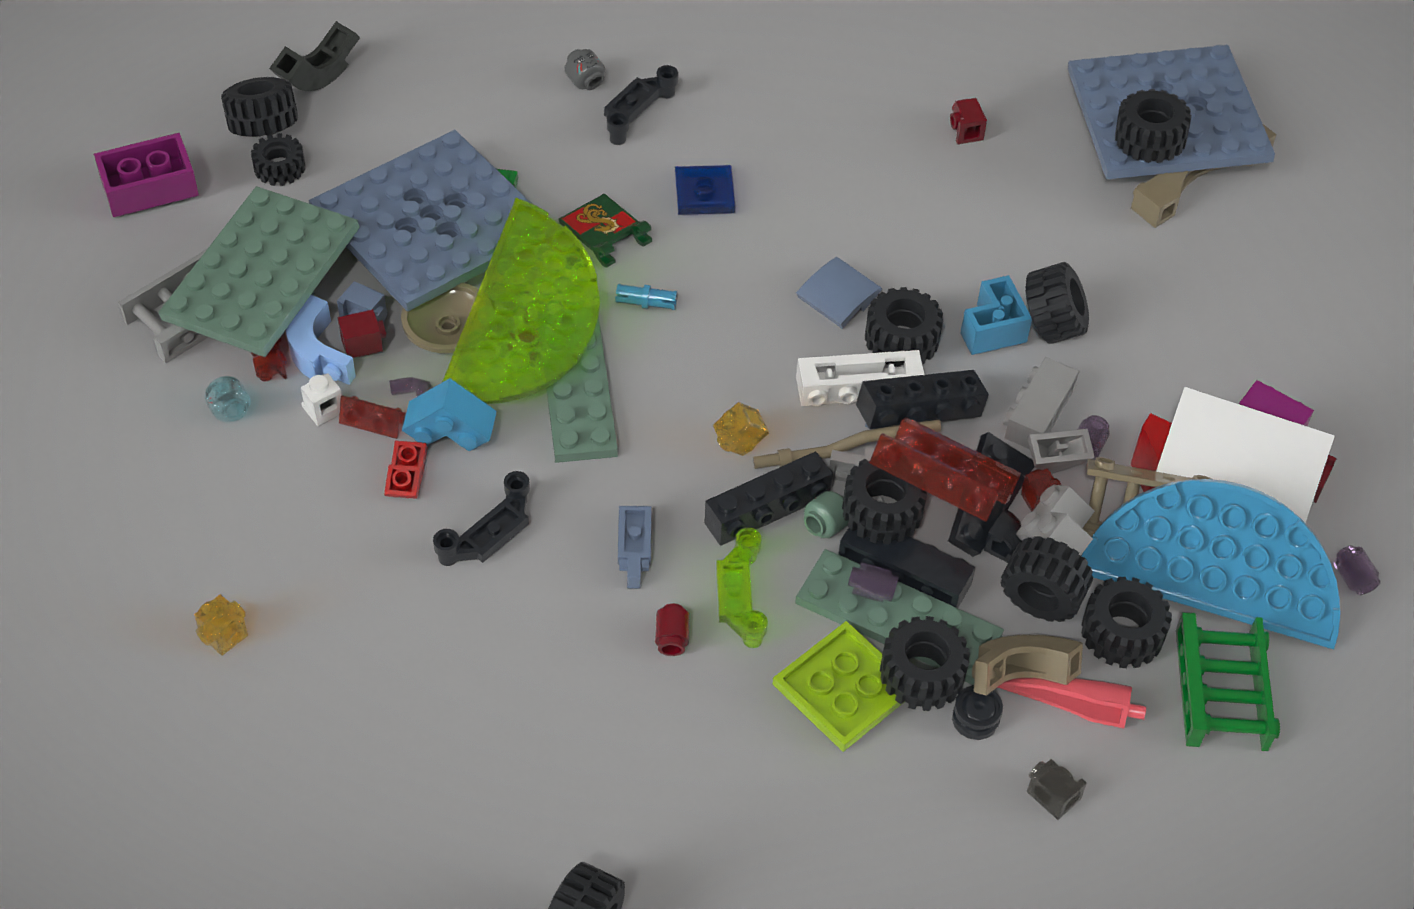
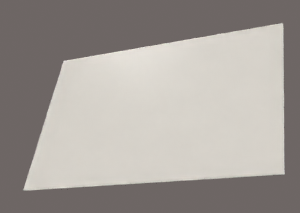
(1246, 448)

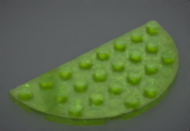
(530, 311)

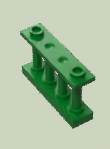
(1196, 694)

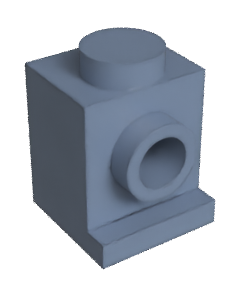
(362, 298)

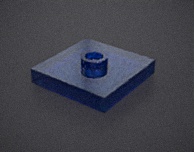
(704, 189)

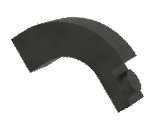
(319, 66)

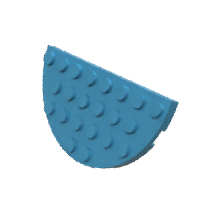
(1223, 554)

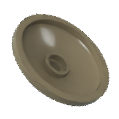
(441, 320)

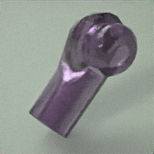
(408, 385)

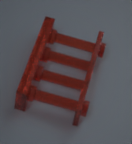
(945, 468)

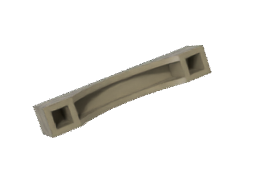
(1159, 197)

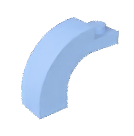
(308, 352)

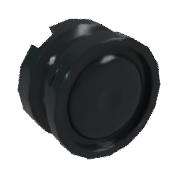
(977, 714)

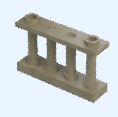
(1106, 469)

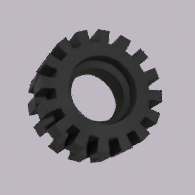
(278, 148)

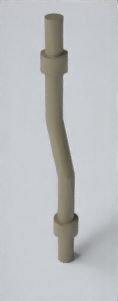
(786, 456)

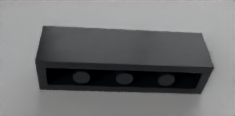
(915, 563)

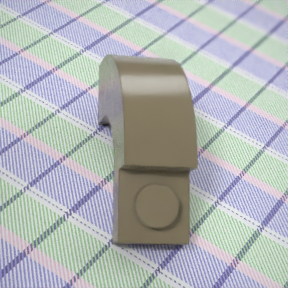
(1026, 657)

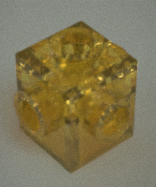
(740, 429)
(221, 624)

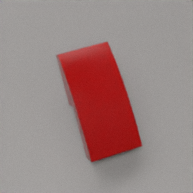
(406, 469)

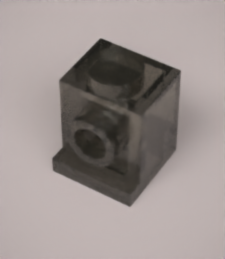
(1055, 788)

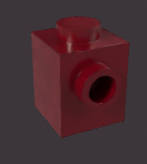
(361, 333)

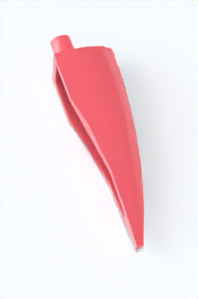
(1089, 699)

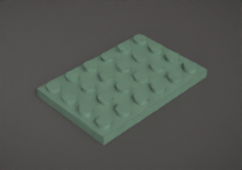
(259, 271)

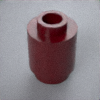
(672, 629)

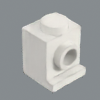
(318, 390)

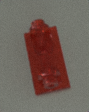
(271, 364)
(370, 416)

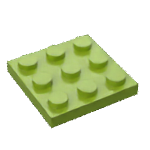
(839, 686)

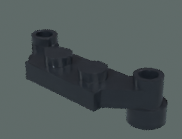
(636, 99)
(490, 531)

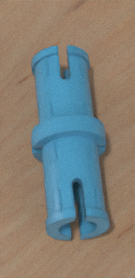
(646, 296)

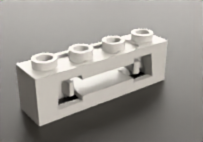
(850, 370)

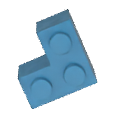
(999, 318)
(451, 413)

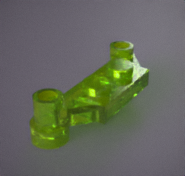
(735, 589)

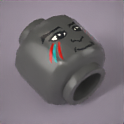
(584, 69)

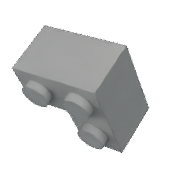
(1059, 516)

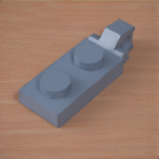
(634, 542)

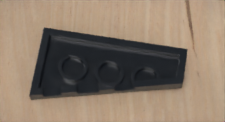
(971, 532)

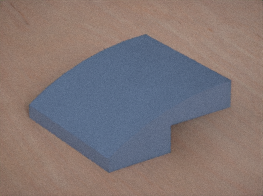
(838, 291)

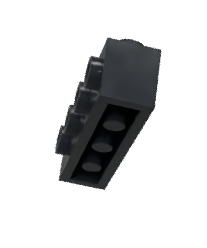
(922, 398)
(767, 497)

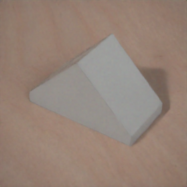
(1060, 449)

